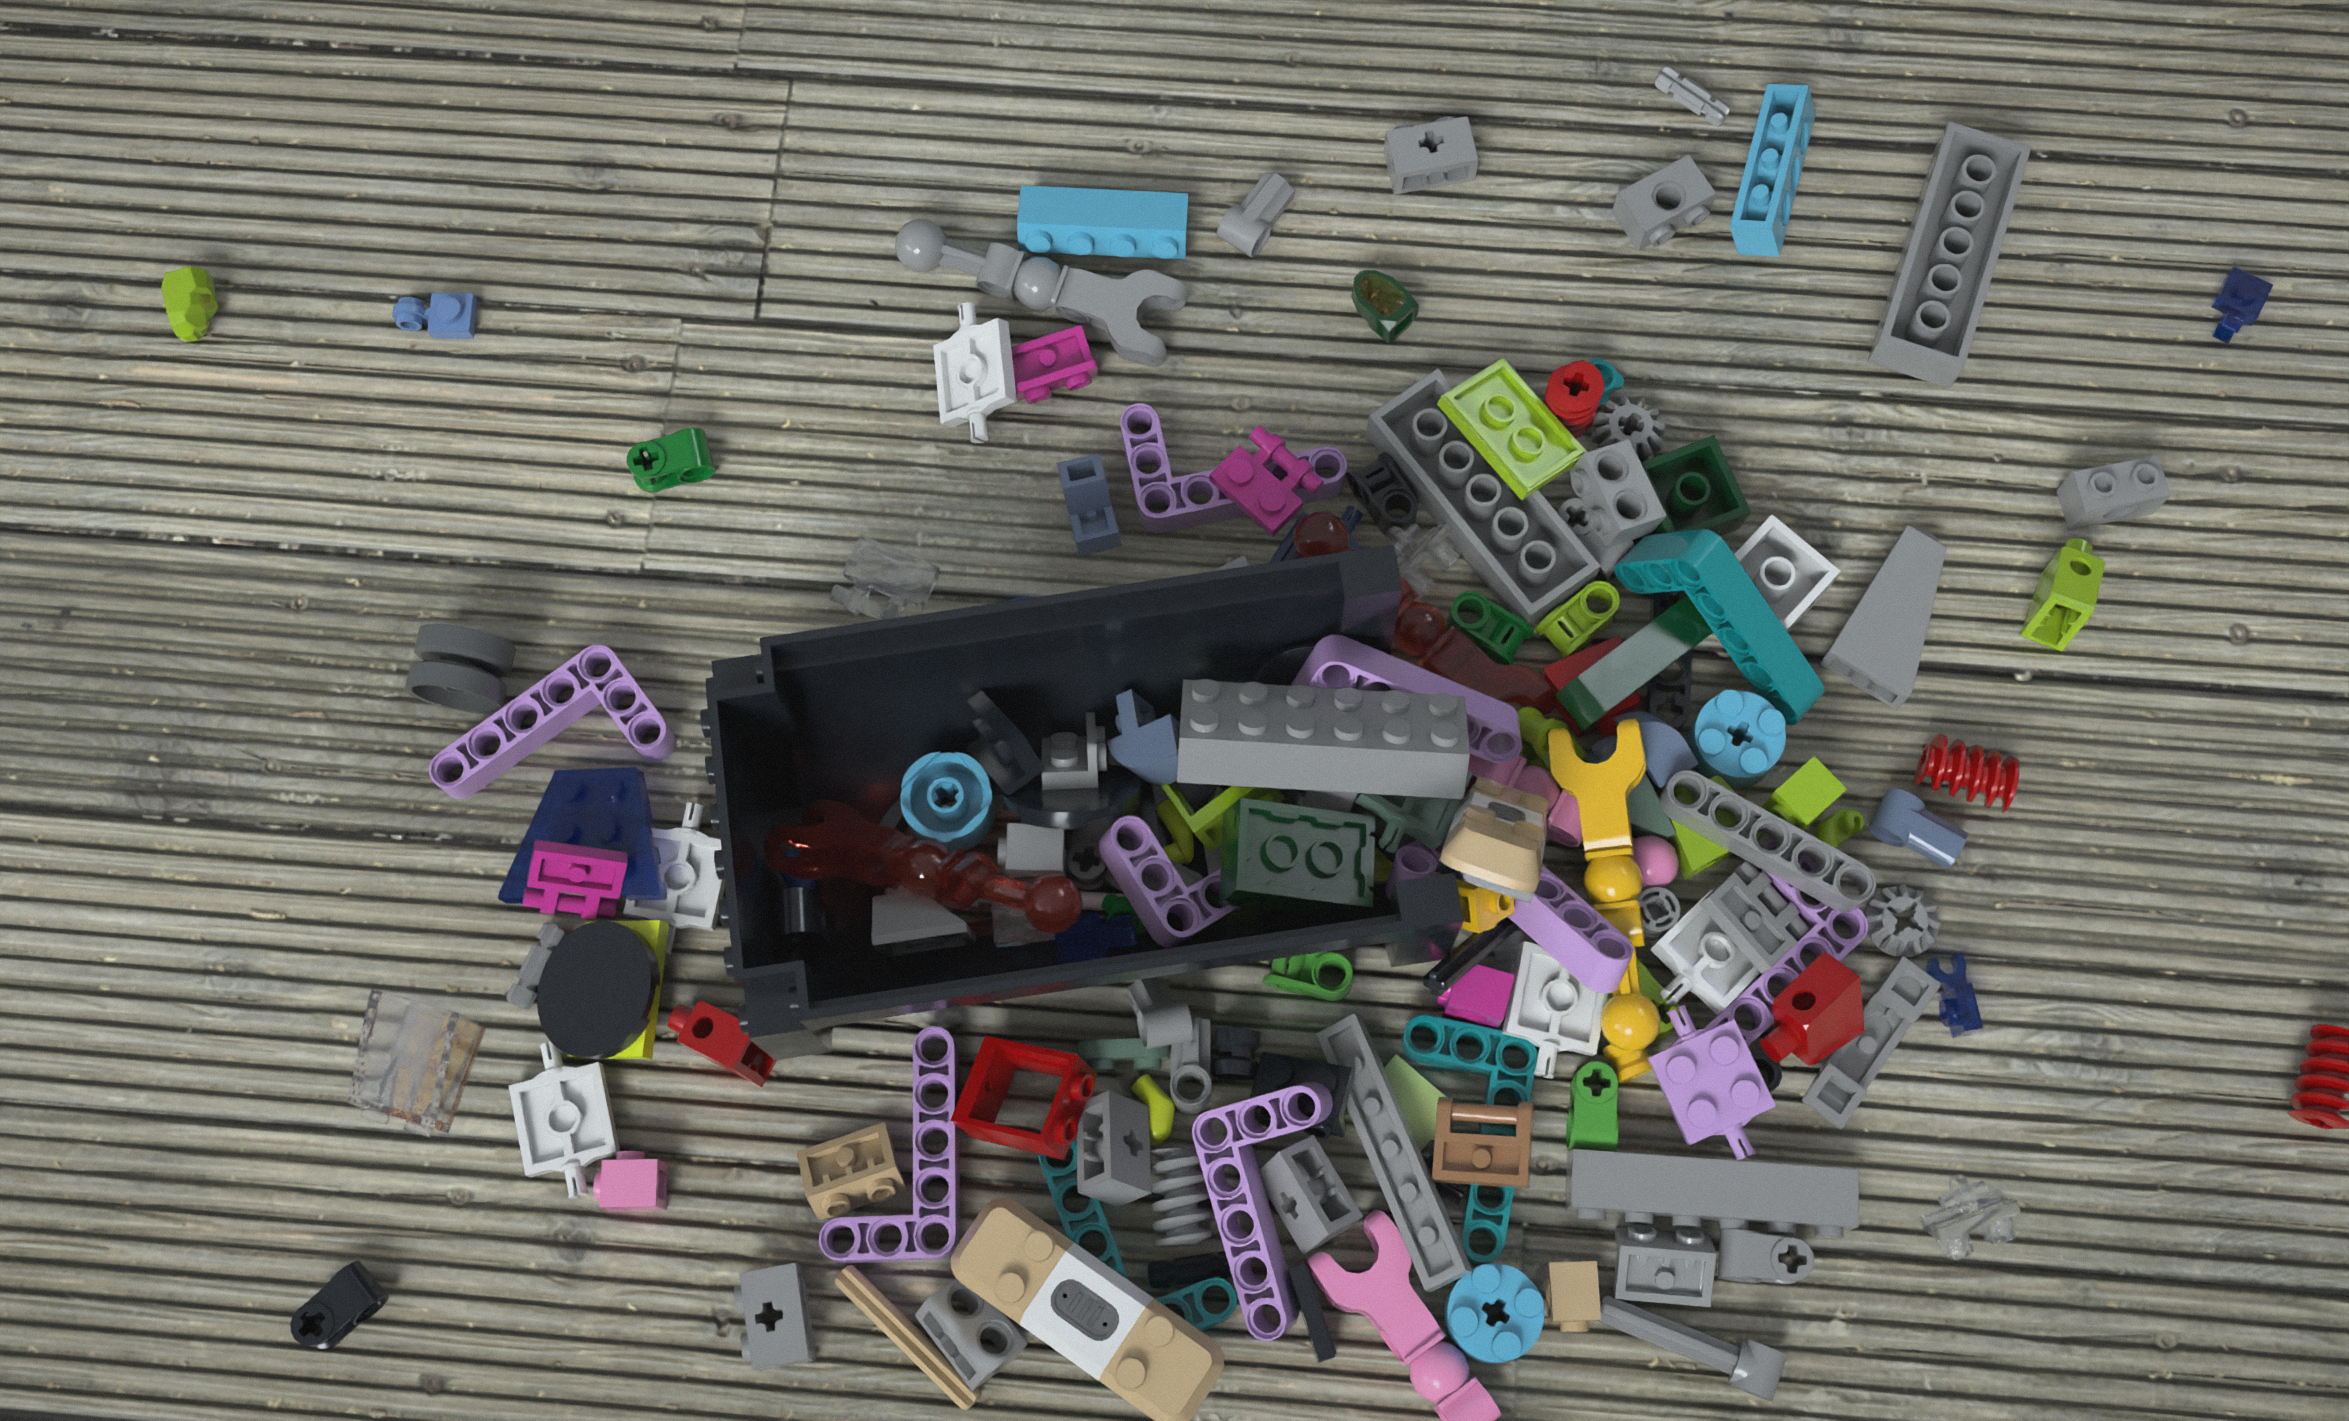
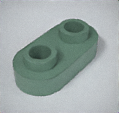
(1105, 1053)

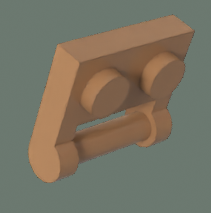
(1479, 1157)

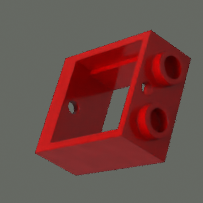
(995, 1068)

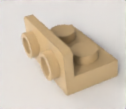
(850, 1172)

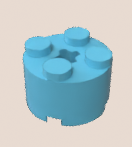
(1751, 721)
(952, 777)
(1520, 1306)

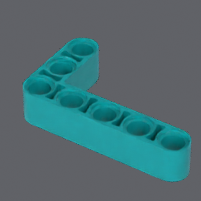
(1732, 608)
(1499, 1079)
(1094, 1221)

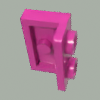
(1052, 364)

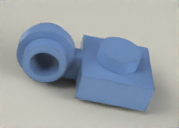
(447, 318)

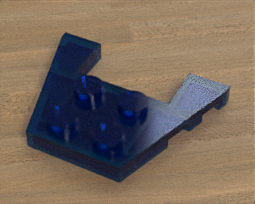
(596, 811)

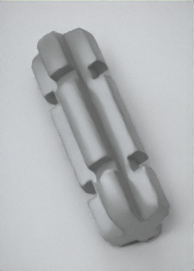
(1692, 96)
(524, 993)

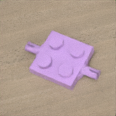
(1711, 1082)

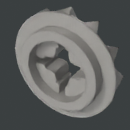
(1882, 923)

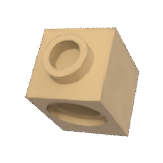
(1572, 1294)

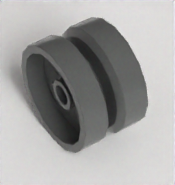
(460, 668)

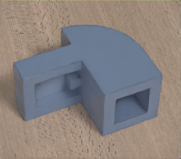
(1089, 504)
(1145, 744)
(1663, 747)

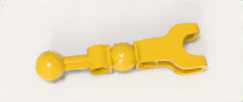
(1612, 876)

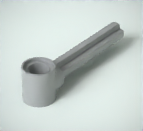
(1750, 1366)

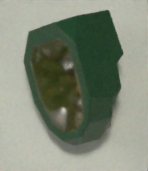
(1383, 303)

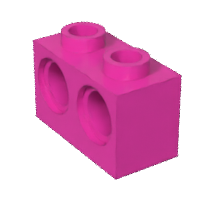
(1478, 997)

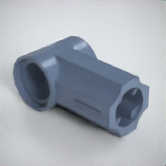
(1905, 822)

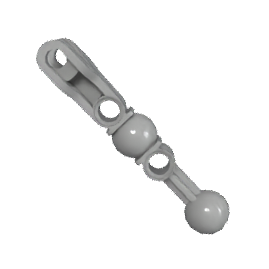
(1041, 284)

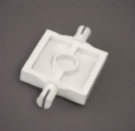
(974, 372)
(689, 878)
(1703, 961)
(1551, 1008)
(564, 1120)

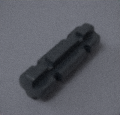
(1188, 1269)

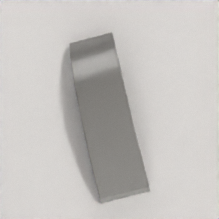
(1887, 1017)

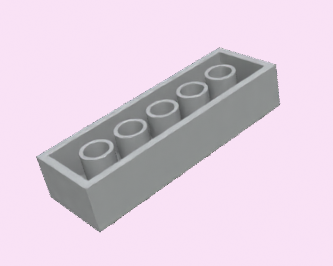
(1949, 255)
(1511, 543)
(1323, 739)

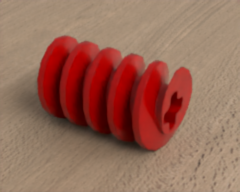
(1575, 395)
(1969, 770)
(2324, 1080)

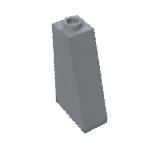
(1889, 624)

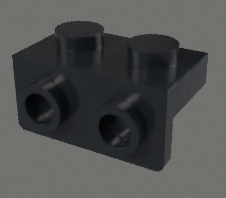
(1284, 1071)

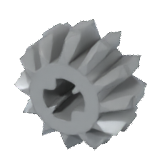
(1642, 423)

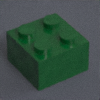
(1697, 489)

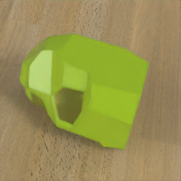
(189, 301)

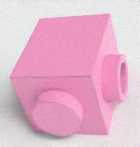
(631, 1183)

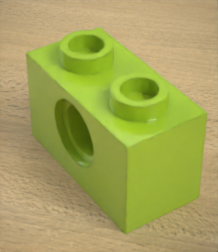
(1805, 795)

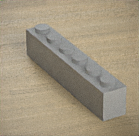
(1712, 1191)

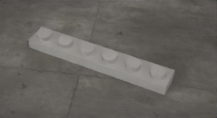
(1396, 1156)

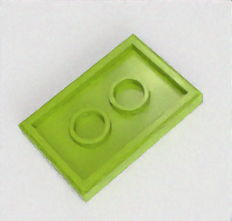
(1511, 428)

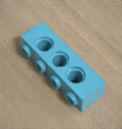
(1773, 170)

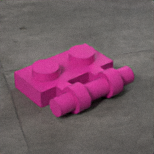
(1257, 490)
(577, 871)

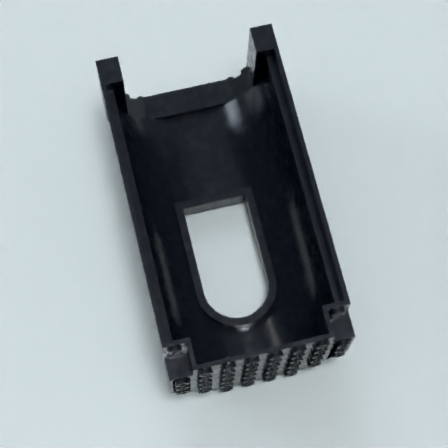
(863, 701)

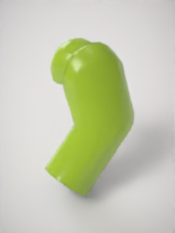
(1839, 827)

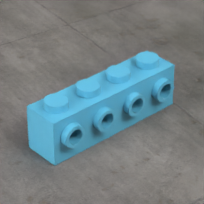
(1102, 222)

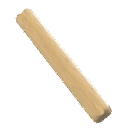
(905, 1336)

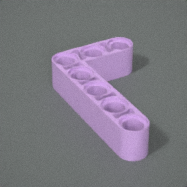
(1177, 491)
(551, 720)
(1490, 722)
(1172, 892)
(1555, 920)
(1819, 939)
(925, 1168)
(1251, 1198)

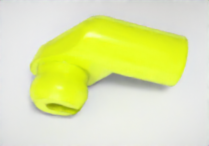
(1160, 1108)

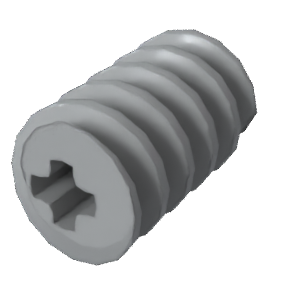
(1180, 1198)

